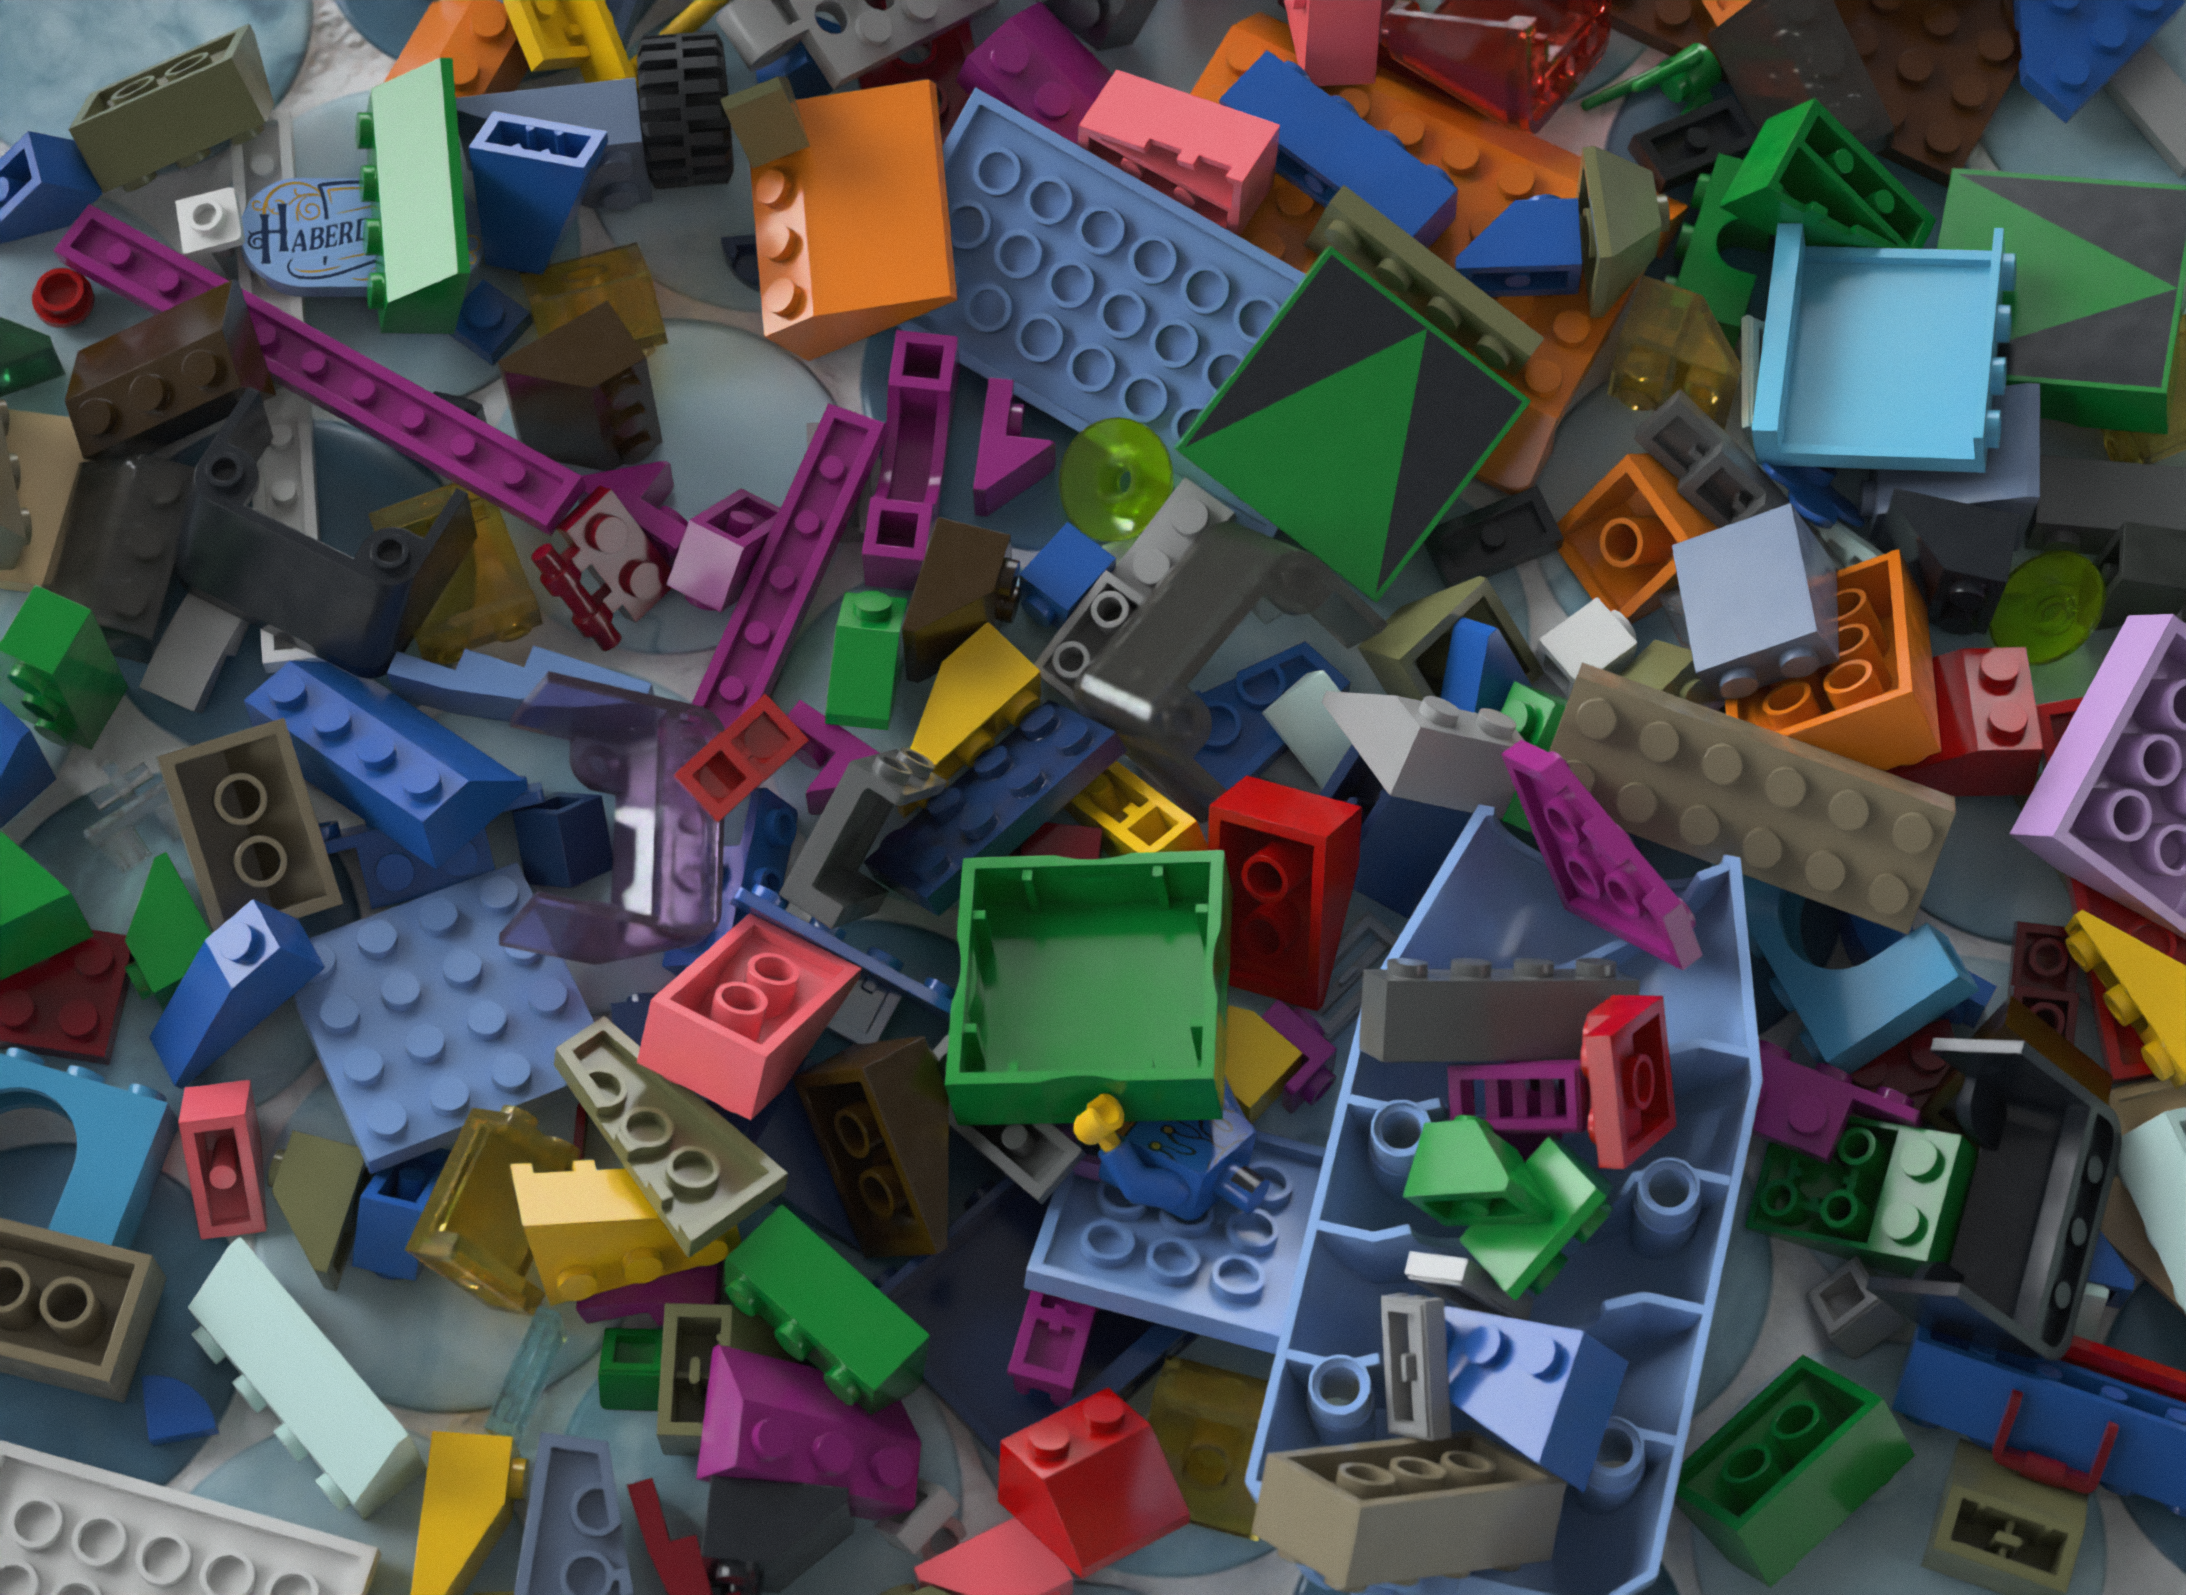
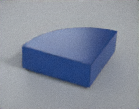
(175, 1411)

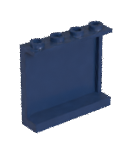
(973, 1310)

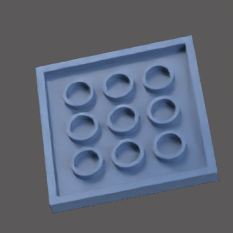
(437, 1017)
(1206, 1275)

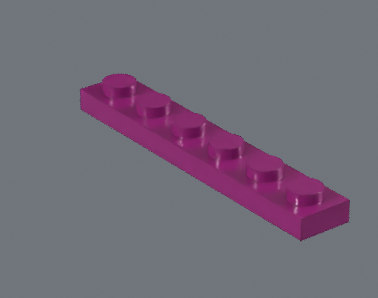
(791, 563)

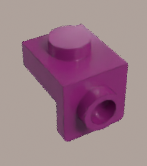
(1318, 1055)

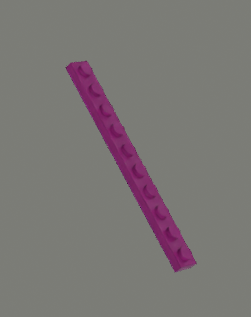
(336, 376)

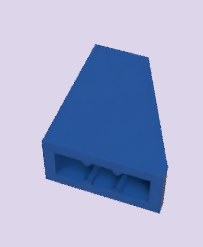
(530, 186)

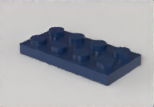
(995, 804)

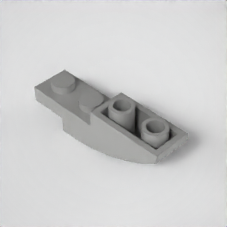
(1120, 592)

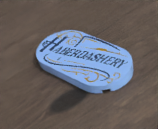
(310, 237)

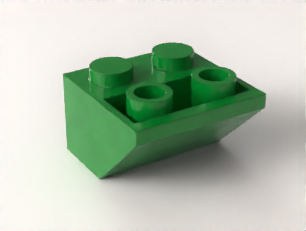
(1530, 1252)

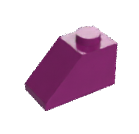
(722, 550)

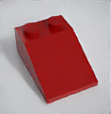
(1984, 725)
(1291, 885)

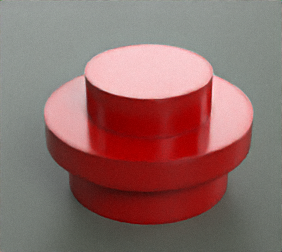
(63, 298)

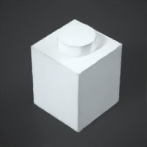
(1589, 637)

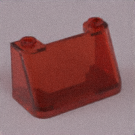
(1502, 55)

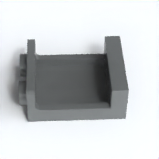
(826, 873)

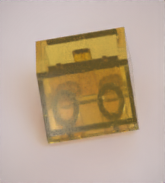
(1673, 346)

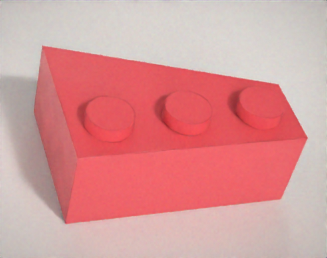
(1336, 39)
(1184, 147)

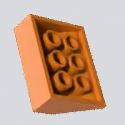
(856, 221)
(1880, 693)

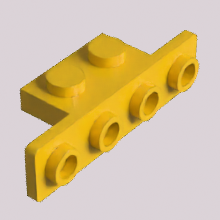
(570, 36)

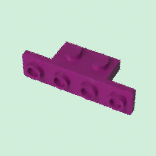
(1811, 1107)

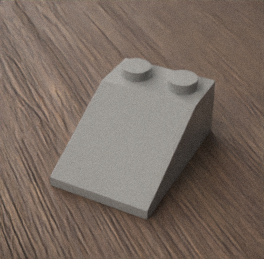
(1430, 748)

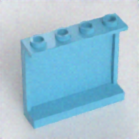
(1882, 356)

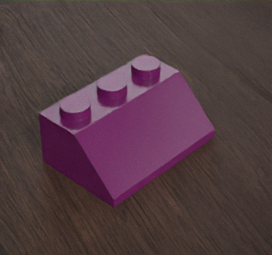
(1037, 70)
(788, 1426)

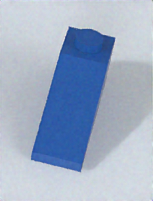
(232, 987)

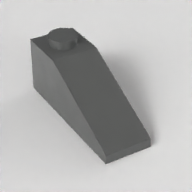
(1028, 1154)

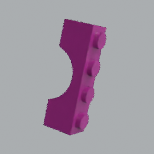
(913, 458)

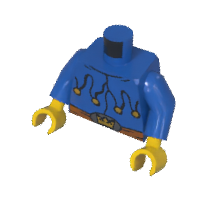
(1175, 1163)

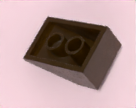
(885, 1142)

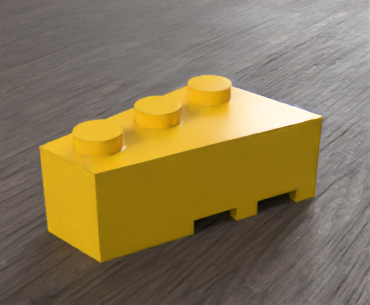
(599, 1232)

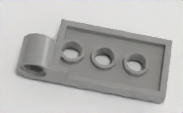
(868, 36)

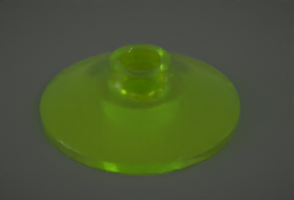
(1092, 476)
(2049, 606)

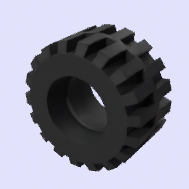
(681, 109)

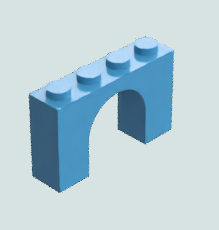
(1856, 1009)
(119, 1143)

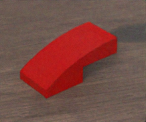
(741, 758)

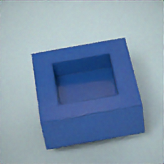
(490, 322)

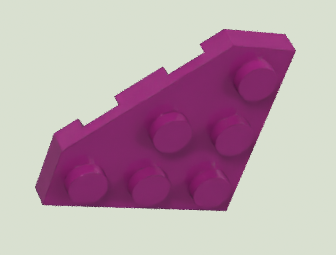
(1595, 861)

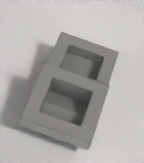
(193, 653)

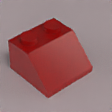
(1091, 1483)

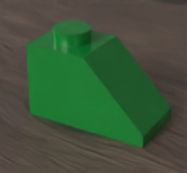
(866, 660)
(163, 933)
(1472, 1176)

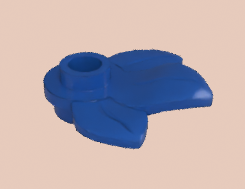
(1813, 494)

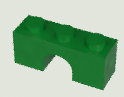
(1699, 247)

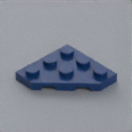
(2081, 44)

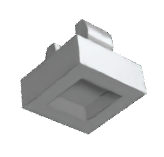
(914, 1528)

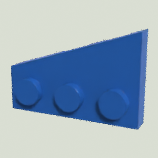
(1240, 735)

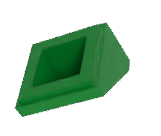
(630, 1369)

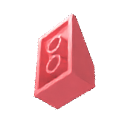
(745, 1015)

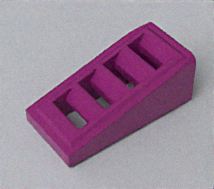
(1462, 1099)

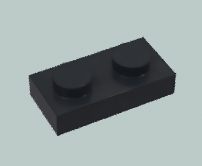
(1692, 141)
(1494, 538)

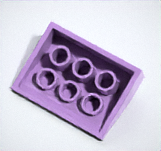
(2117, 780)

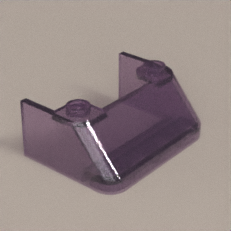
(664, 841)

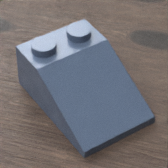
(605, 105)

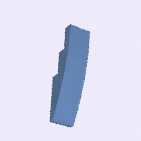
(491, 686)

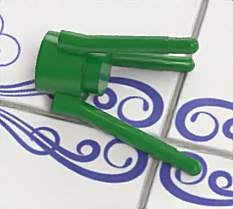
(1681, 78)

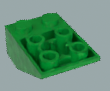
(1885, 1195)

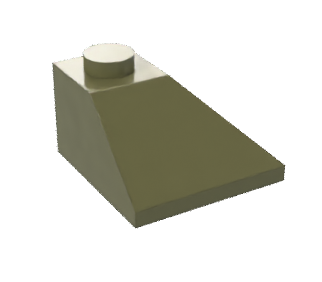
(1617, 224)
(1415, 645)

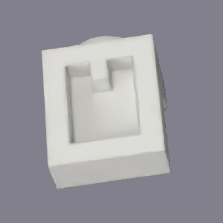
(211, 228)

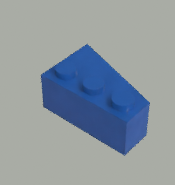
(1534, 1387)

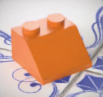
(476, 38)
(1624, 535)

